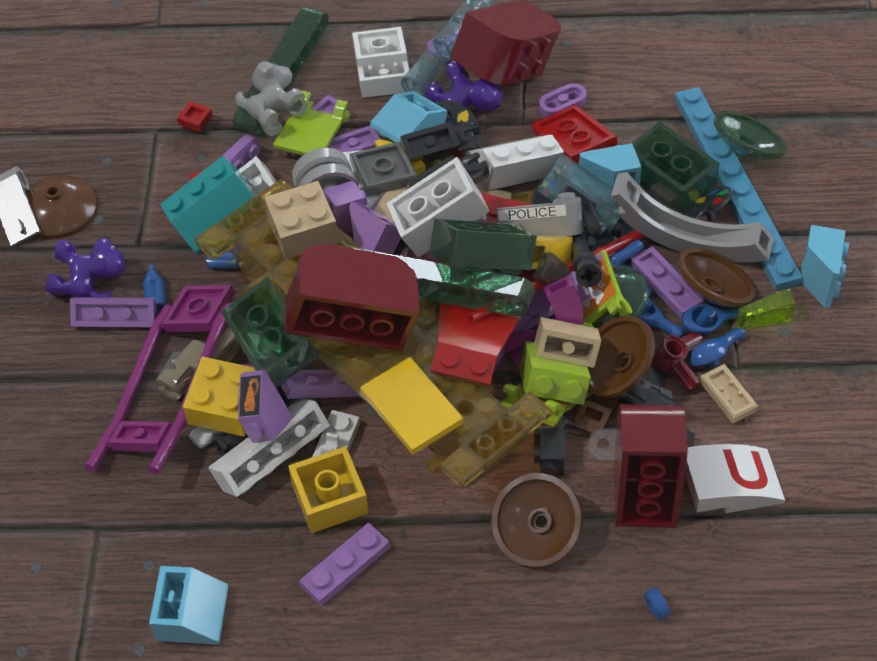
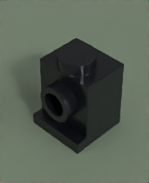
(550, 450)

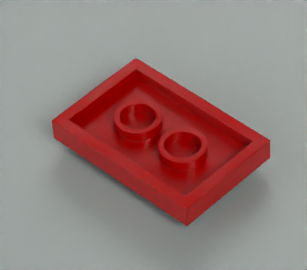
(575, 132)

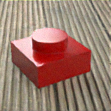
(194, 116)

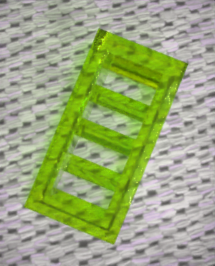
(767, 311)

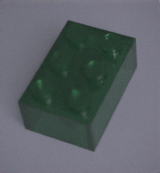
(675, 165)
(482, 245)
(259, 326)

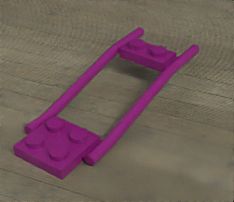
(193, 311)

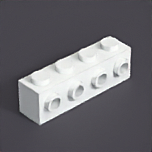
(254, 460)

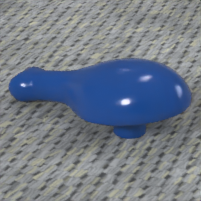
(653, 317)
(706, 318)
(713, 349)

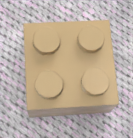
(301, 219)

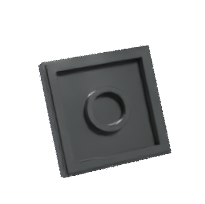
(382, 168)

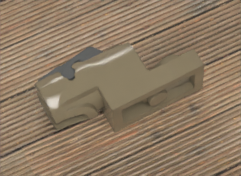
(180, 367)

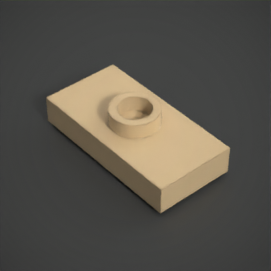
(728, 393)

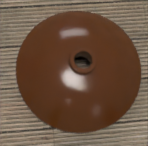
(62, 205)
(715, 278)
(622, 357)
(518, 516)

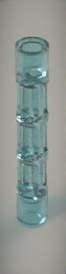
(439, 51)

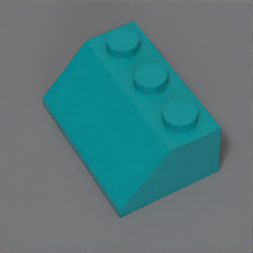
(207, 200)

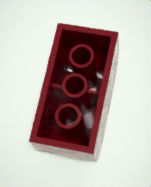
(506, 42)
(352, 297)
(649, 465)

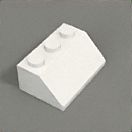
(519, 160)
(441, 195)

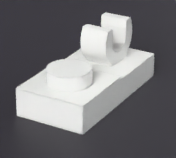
(339, 433)

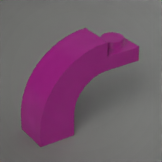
(565, 305)

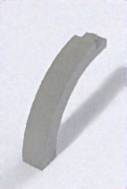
(679, 232)

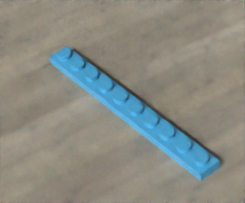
(744, 200)

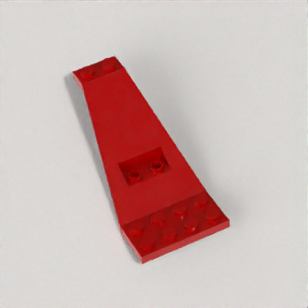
(468, 348)

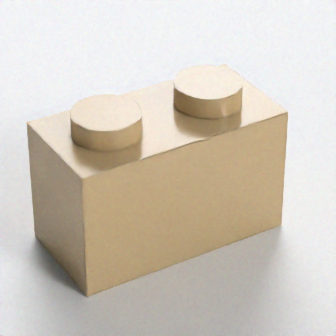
(567, 342)

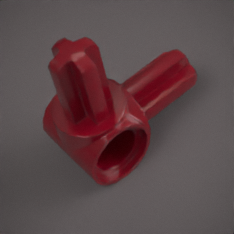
(672, 357)

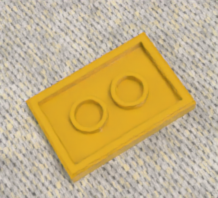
(411, 405)

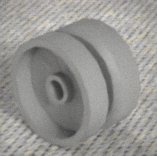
(323, 165)

